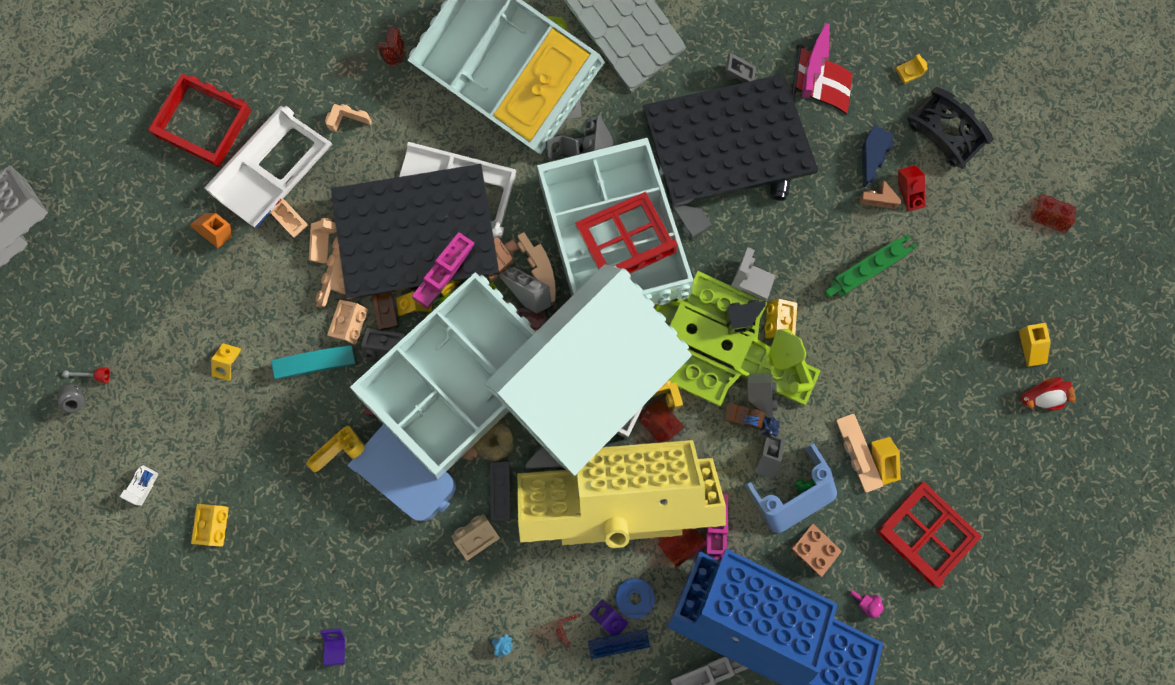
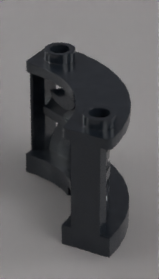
(977, 130)

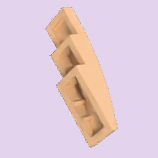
(289, 218)

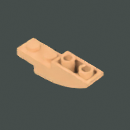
(538, 259)

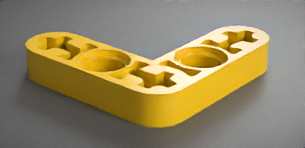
(344, 440)

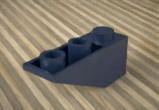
(873, 150)

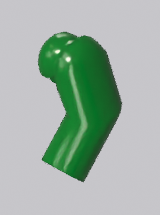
(802, 486)

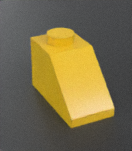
(886, 460)

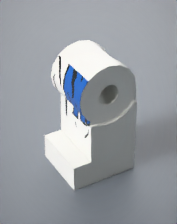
(140, 486)

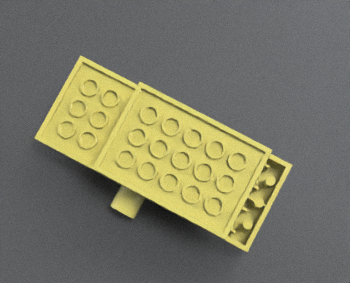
(622, 496)

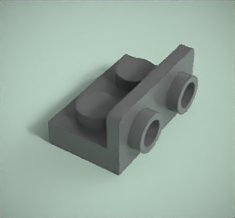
(378, 343)

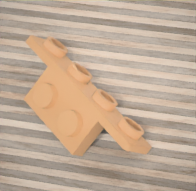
(333, 278)
(859, 452)

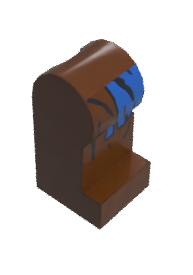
(744, 416)

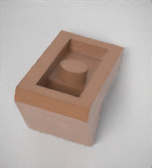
(885, 198)

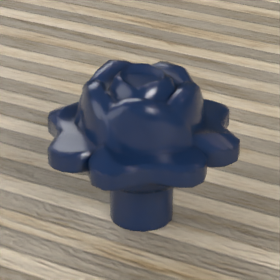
(770, 426)

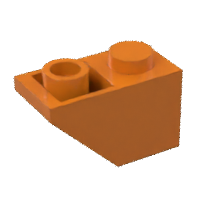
(212, 228)

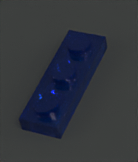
(618, 643)

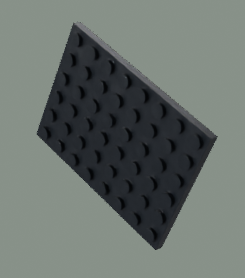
(729, 139)
(402, 224)

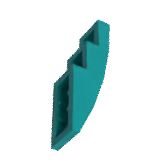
(312, 362)

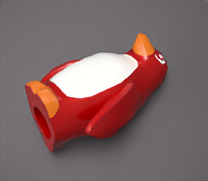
(1049, 394)

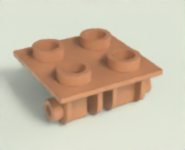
(816, 550)

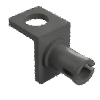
(566, 145)

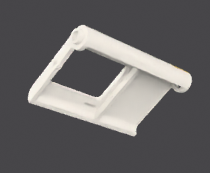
(427, 159)

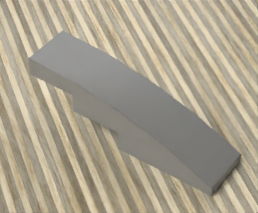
(710, 672)

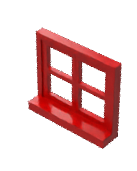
(638, 261)
(910, 554)

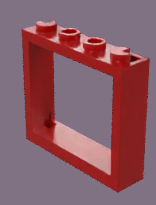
(171, 104)

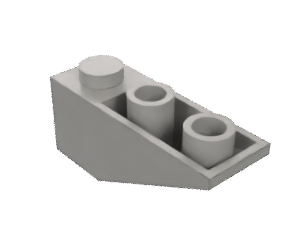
(529, 291)

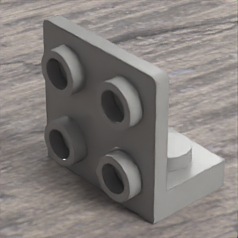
(753, 279)

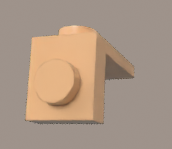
(338, 111)
(319, 239)

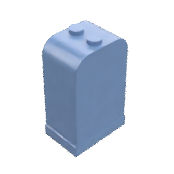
(403, 477)

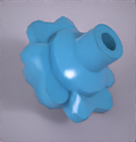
(502, 645)

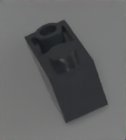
(741, 317)

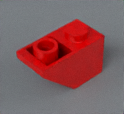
(912, 187)

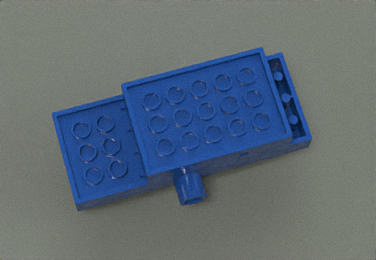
(771, 624)

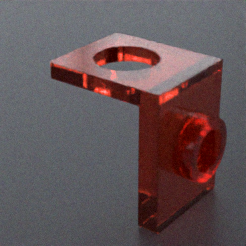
(561, 632)

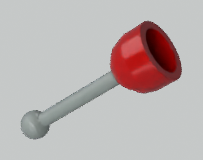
(98, 374)

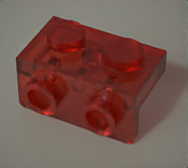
(1054, 213)
(660, 421)
(682, 547)

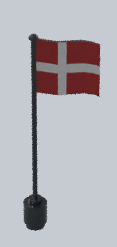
(831, 88)

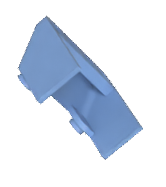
(780, 516)

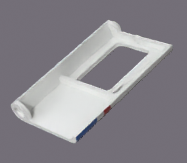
(250, 188)

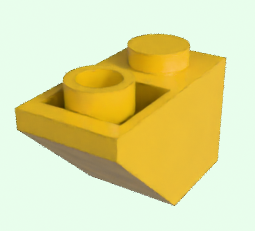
(1035, 344)

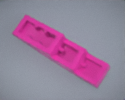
(817, 58)
(443, 270)
(717, 537)

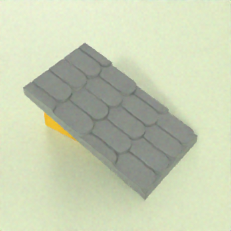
(630, 36)

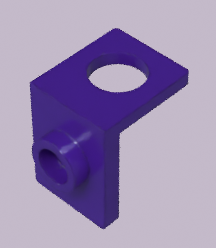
(610, 620)
(334, 647)

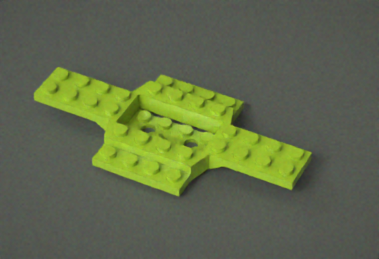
(748, 354)

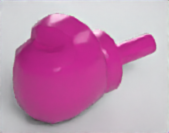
(869, 605)

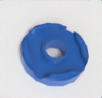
(635, 610)

